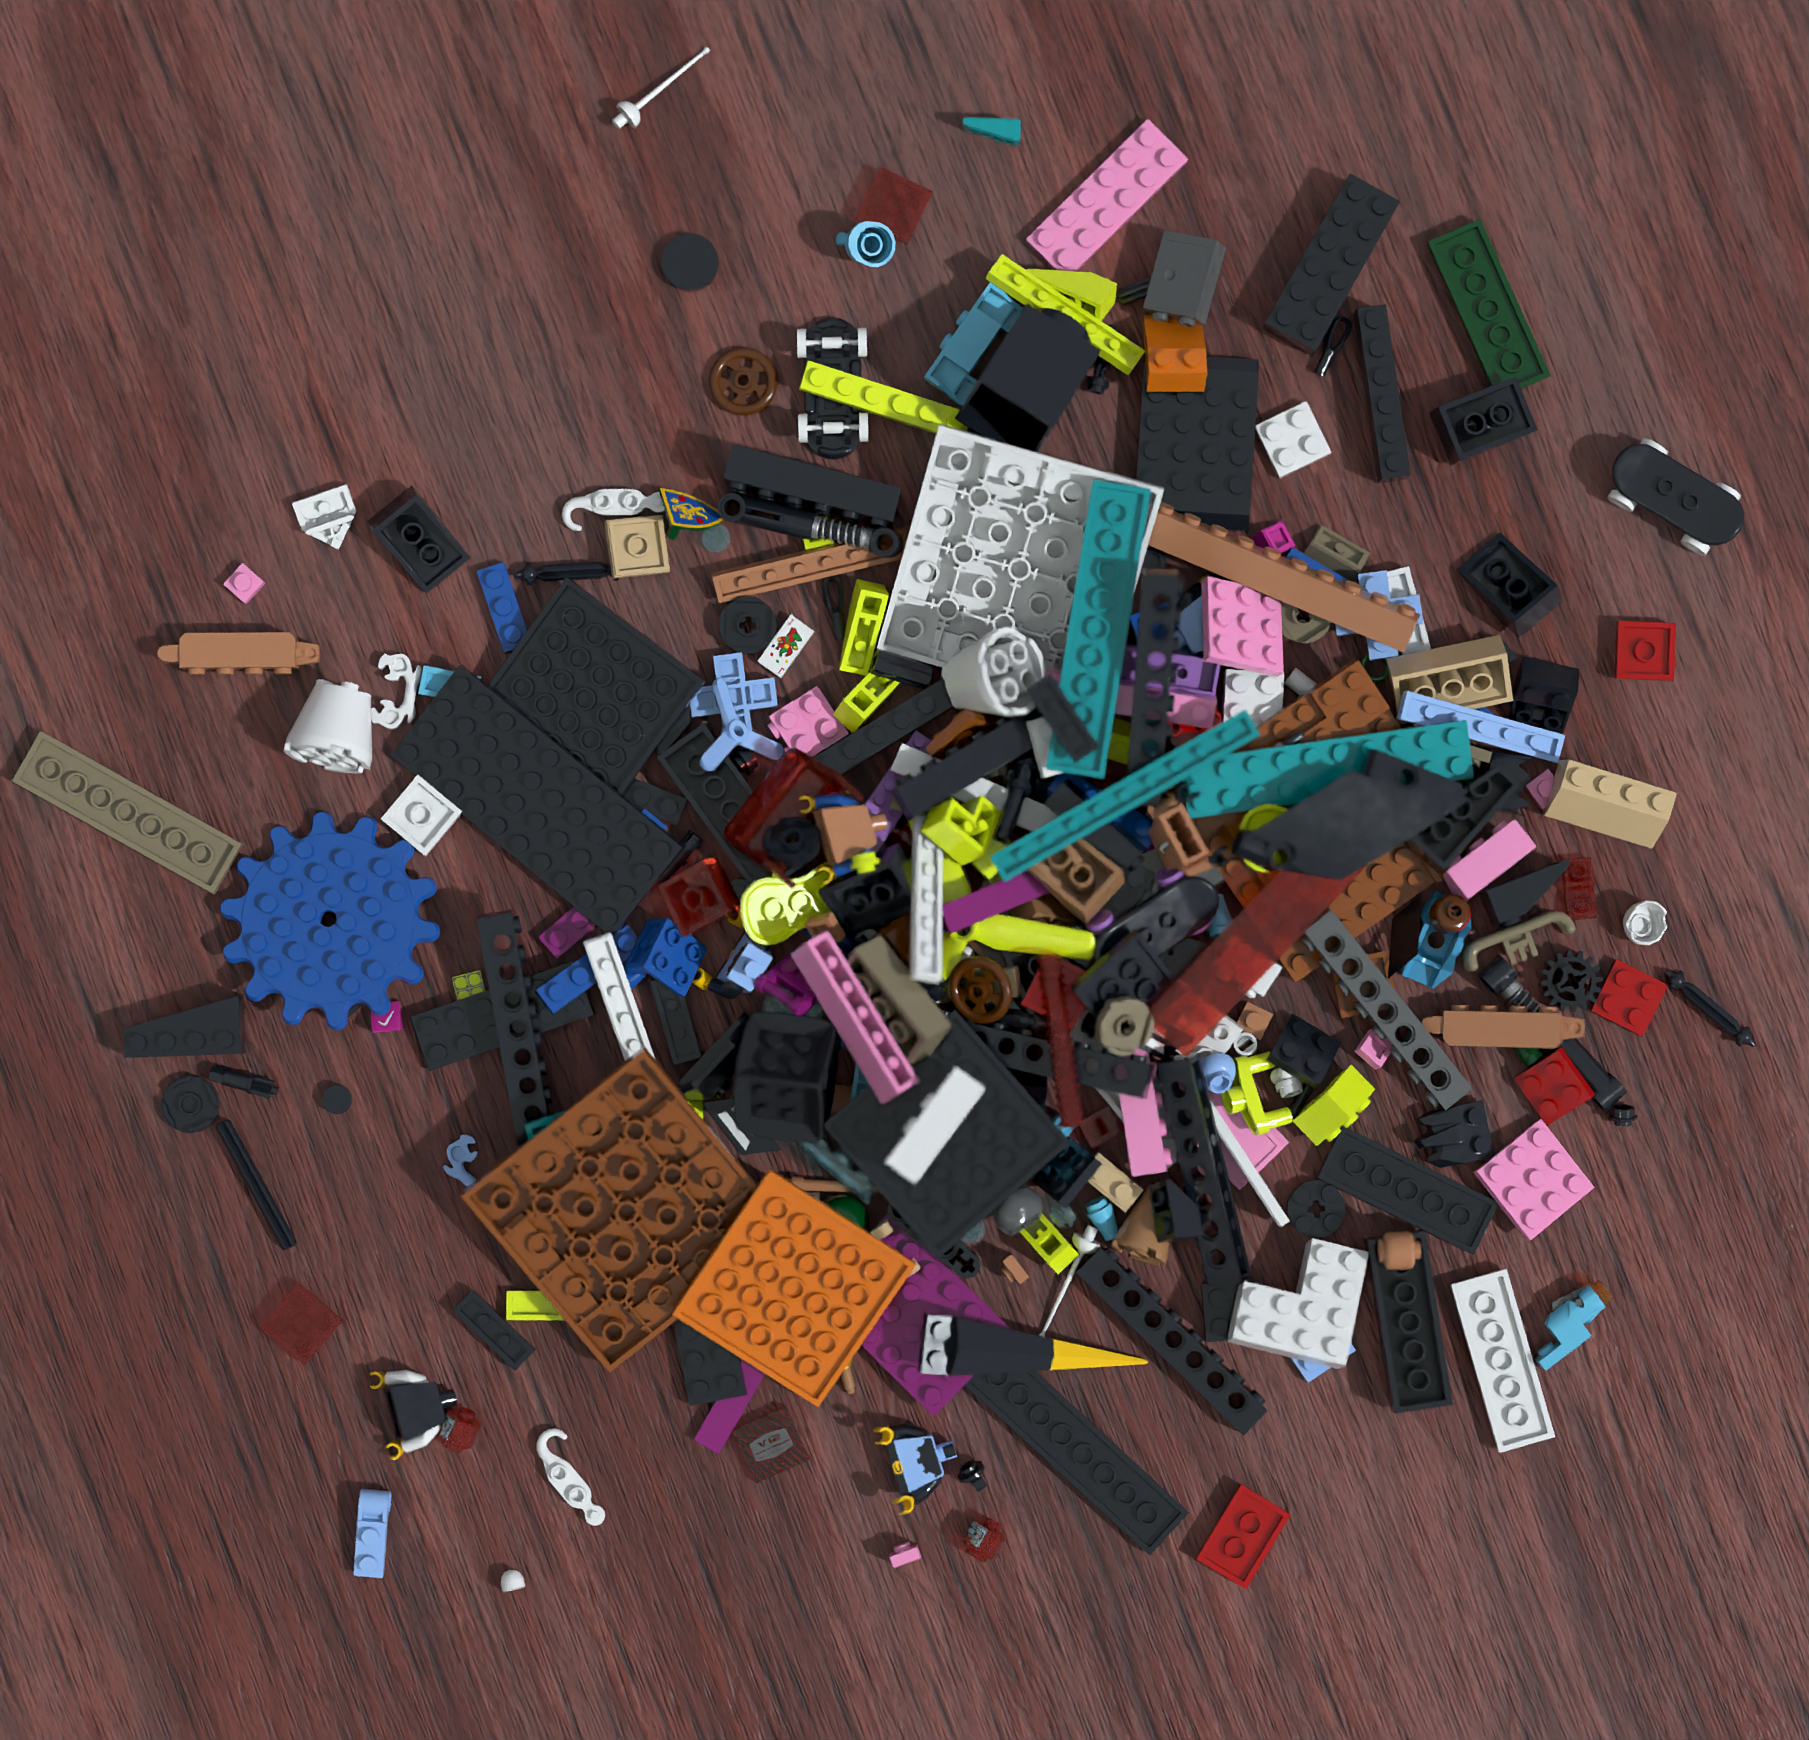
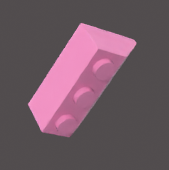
(1488, 859)

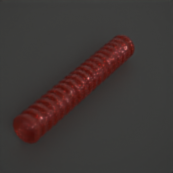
(1060, 1041)

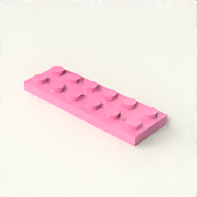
(1107, 199)

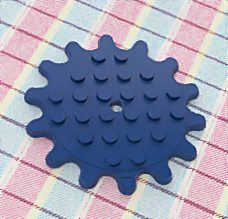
(336, 963)

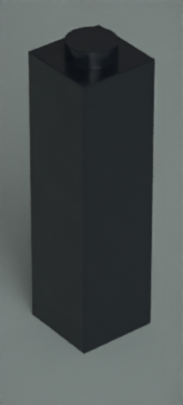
(1110, 840)

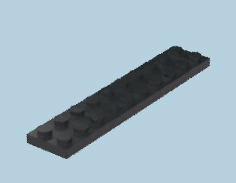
(1082, 1454)

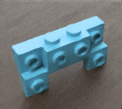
(972, 339)

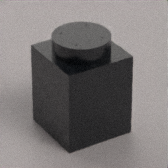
(1030, 379)

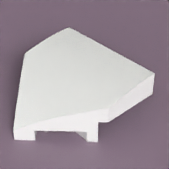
(326, 514)

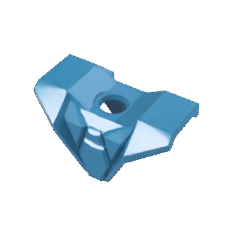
(1431, 964)

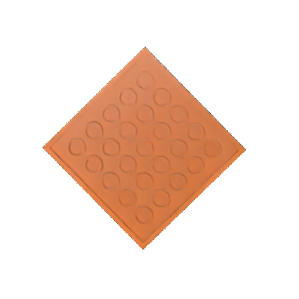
(793, 1287)

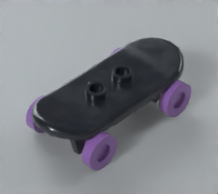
(1164, 918)

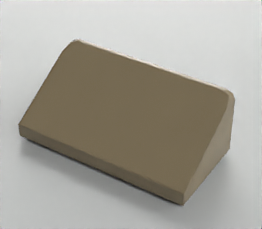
(1337, 553)

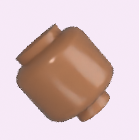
(1398, 1250)

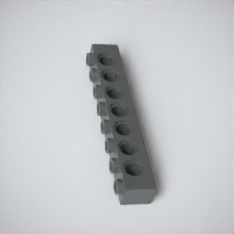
(1453, 1084)

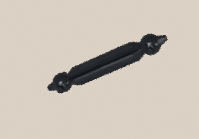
(559, 572)
(1710, 1008)
(1014, 1017)

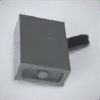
(1180, 280)

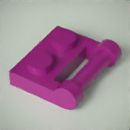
(790, 977)

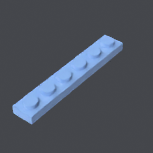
(1483, 726)

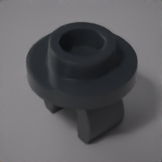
(971, 1472)

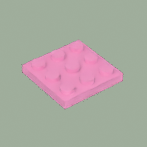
(1241, 627)
(1534, 1180)

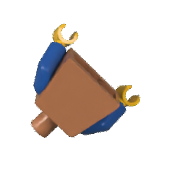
(844, 830)

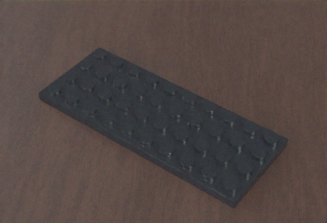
(537, 800)

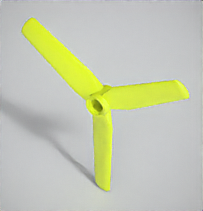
(1004, 931)

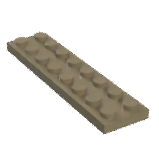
(127, 812)

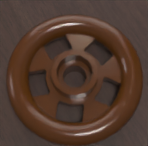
(765, 392)
(993, 972)

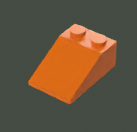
(1174, 356)

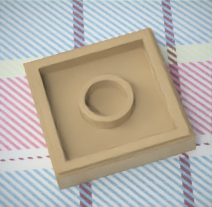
(637, 546)

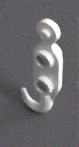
(612, 503)
(567, 1480)

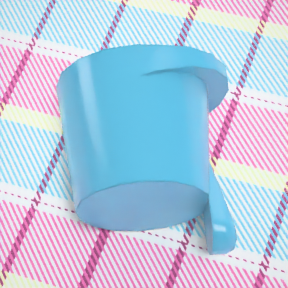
(868, 243)

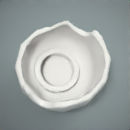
(1645, 922)

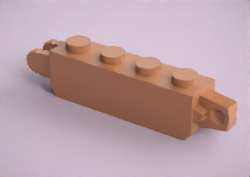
(240, 652)
(1504, 1028)

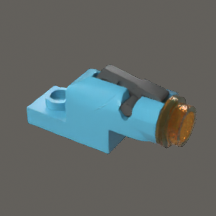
(1567, 1321)

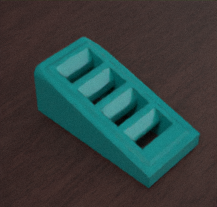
(998, 129)

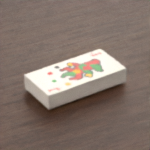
(785, 646)

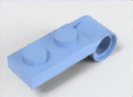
(372, 1533)

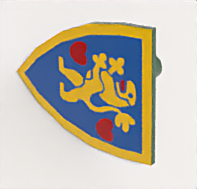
(687, 513)

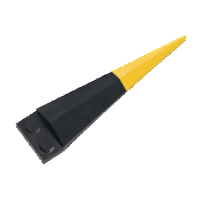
(971, 1347)

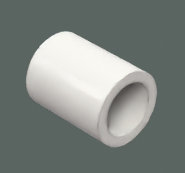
(1299, 682)

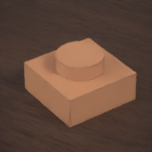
(825, 922)
(1254, 1020)
(1013, 1269)

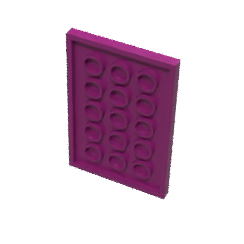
(898, 1331)

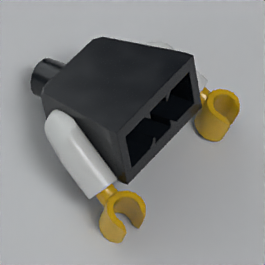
(413, 1408)

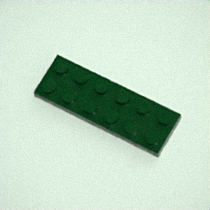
(1487, 306)

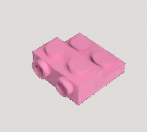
(807, 724)

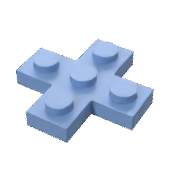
(1379, 583)
(744, 694)

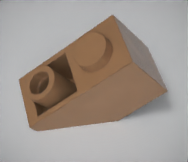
(1044, 910)

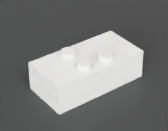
(935, 1125)

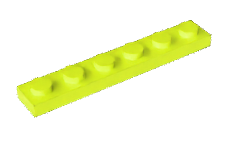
(1033, 291)
(877, 398)

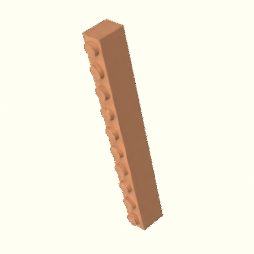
(1283, 578)

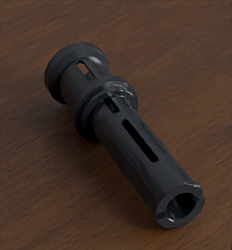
(1019, 787)

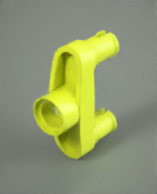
(1245, 1098)

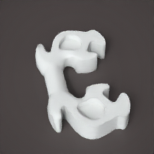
(391, 716)

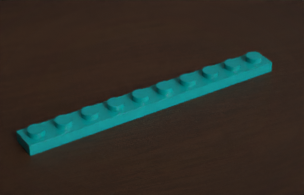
(1125, 795)

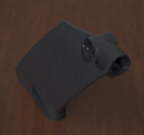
(1352, 819)

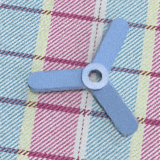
(735, 734)

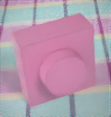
(244, 583)
(1540, 788)
(1373, 1050)
(904, 1554)

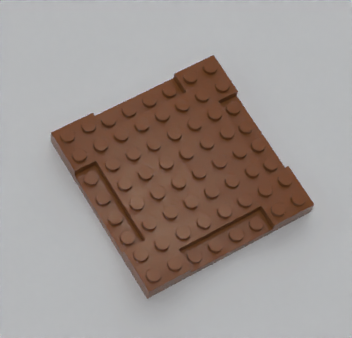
(1336, 707)
(615, 1206)

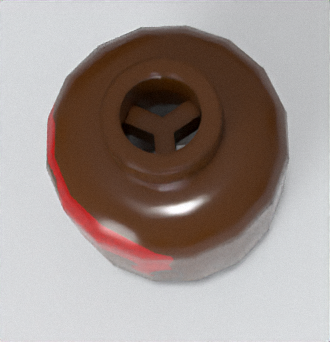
(1449, 914)

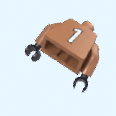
(1178, 839)

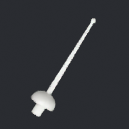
(630, 113)
(1085, 1244)

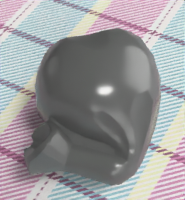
(1018, 1211)

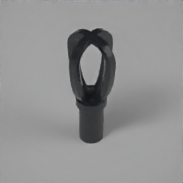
(1329, 353)
(837, 616)

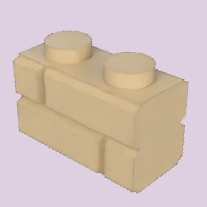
(1115, 1184)

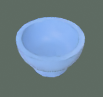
(1218, 1072)

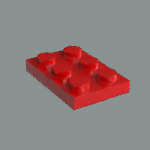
(1243, 1536)

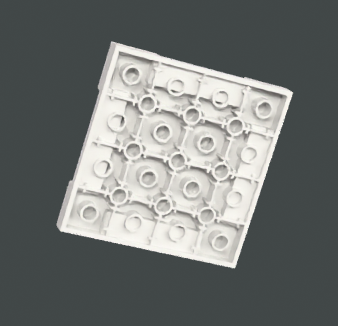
(993, 548)

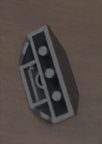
(716, 1066)

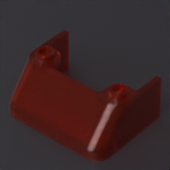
(778, 797)

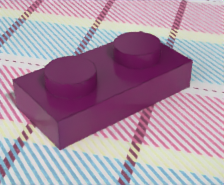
(566, 932)

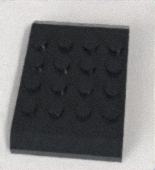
(1203, 443)

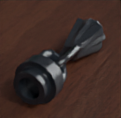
(1095, 384)

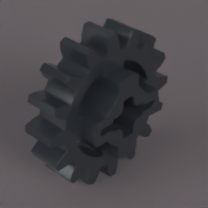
(1565, 969)

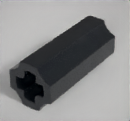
(901, 669)

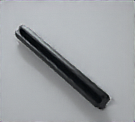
(256, 1184)

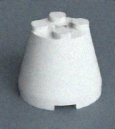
(995, 674)
(333, 729)

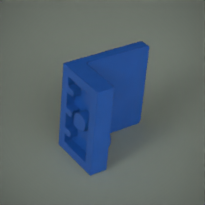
(666, 955)

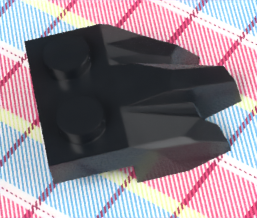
(1456, 1134)

